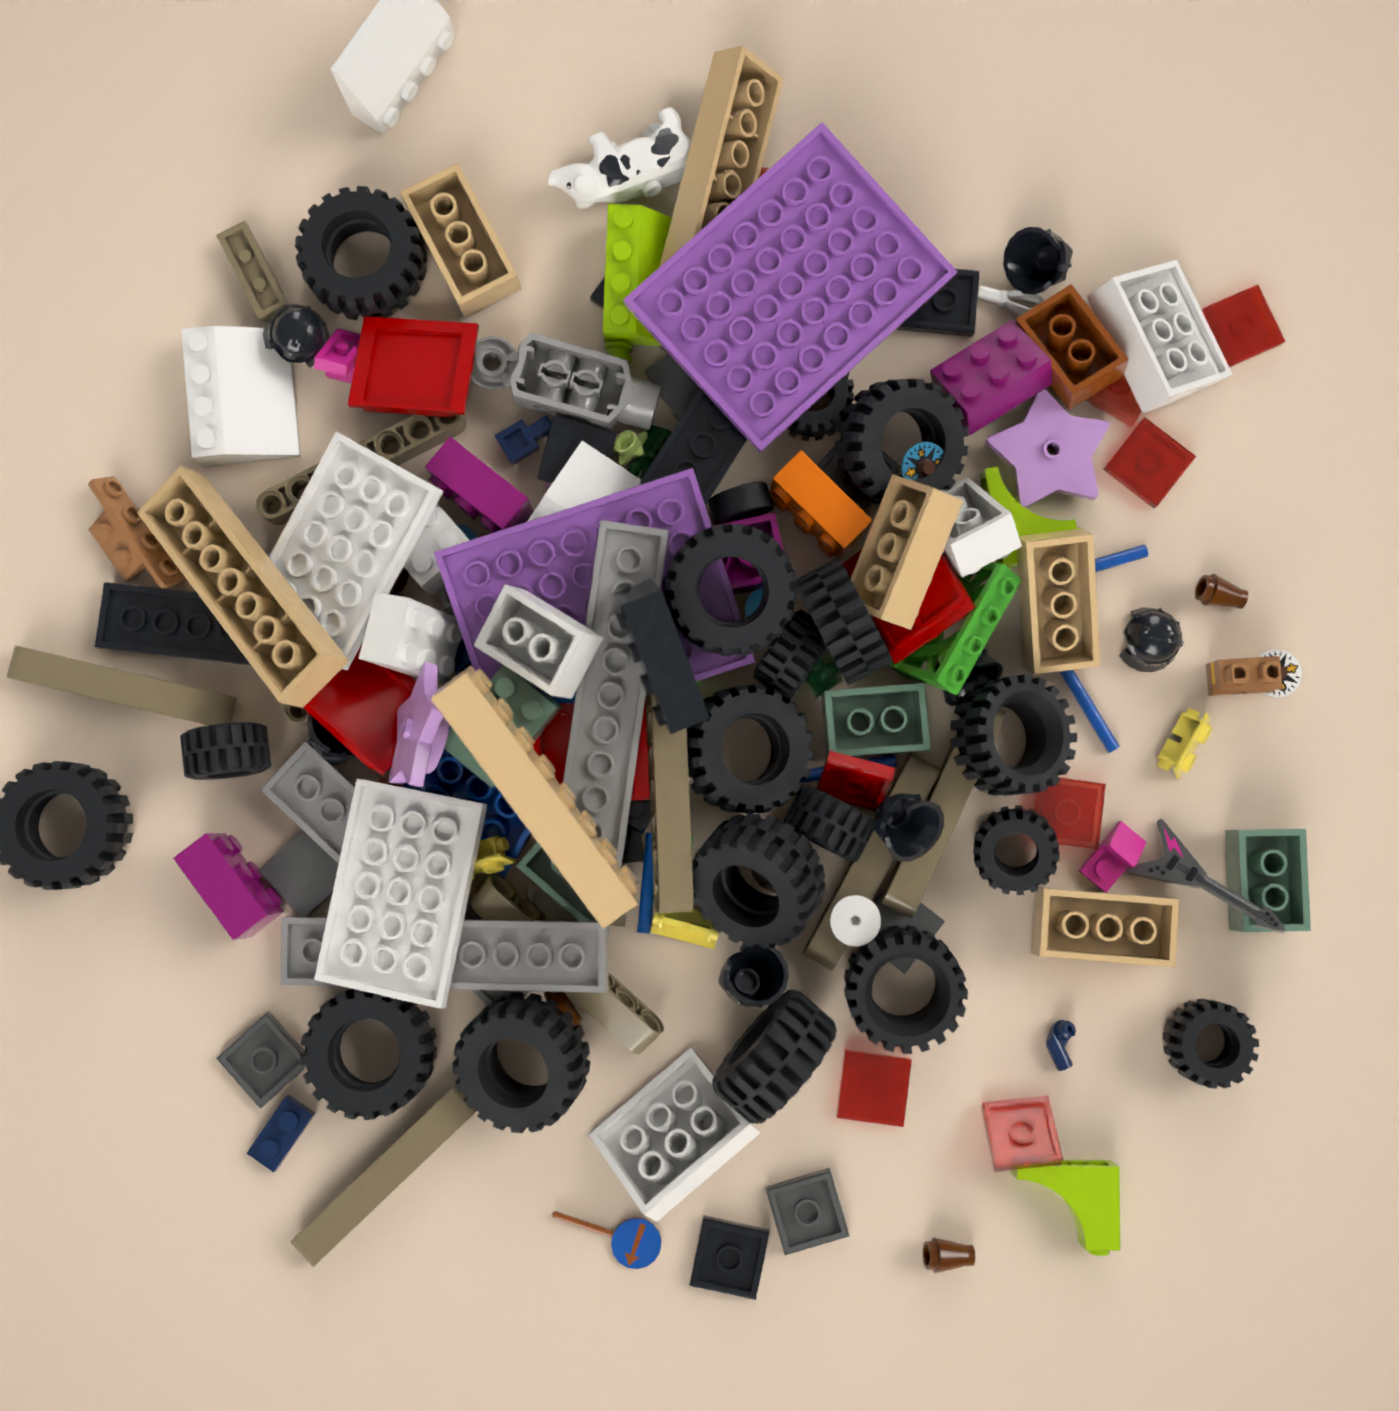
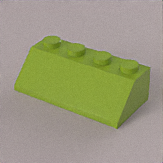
(632, 254)

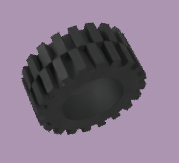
(843, 621)
(1045, 729)
(917, 1027)

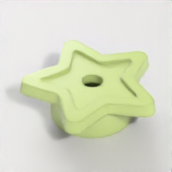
(629, 446)

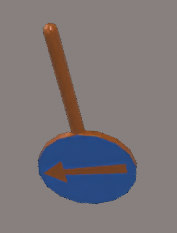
(633, 1242)

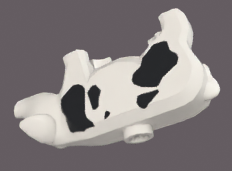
(629, 169)

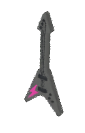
(1181, 868)

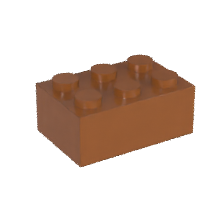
(1077, 343)

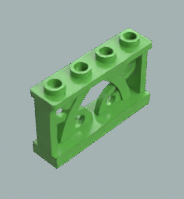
(962, 649)

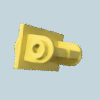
(1192, 732)
(492, 856)
(685, 927)

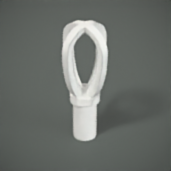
(1003, 297)

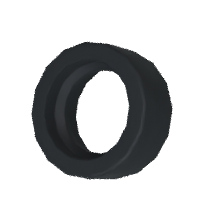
(740, 503)

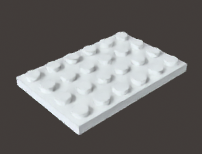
(352, 537)
(401, 893)

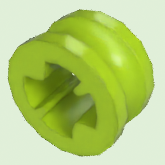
(619, 349)

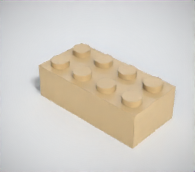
(461, 240)
(904, 549)
(1058, 601)
(1105, 927)

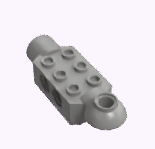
(567, 381)

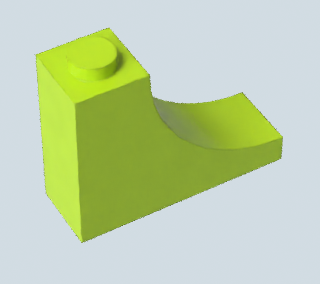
(1025, 521)
(1092, 1196)

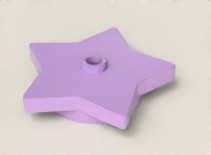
(1034, 469)
(420, 732)

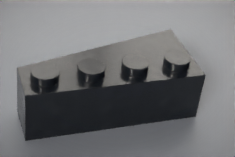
(661, 655)

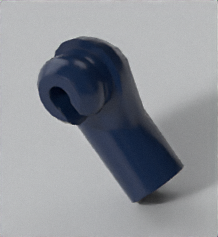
(1056, 1042)

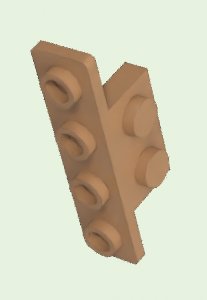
(128, 539)

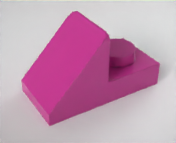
(338, 355)
(1115, 853)

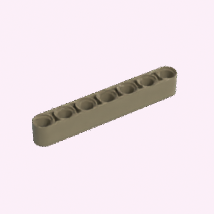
(408, 449)
(120, 687)
(950, 792)
(669, 816)
(867, 873)
(615, 1010)
(383, 1176)

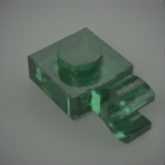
(656, 439)
(823, 677)

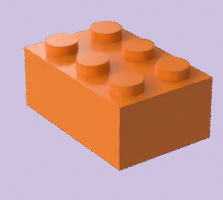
(819, 506)

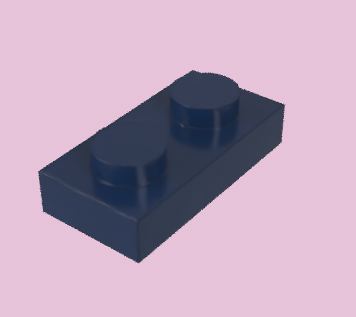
(281, 1133)

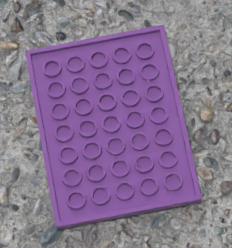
(790, 287)
(557, 559)

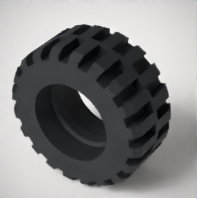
(338, 220)
(866, 422)
(777, 598)
(788, 750)
(104, 833)
(780, 858)
(774, 1057)
(334, 1080)
(499, 1095)

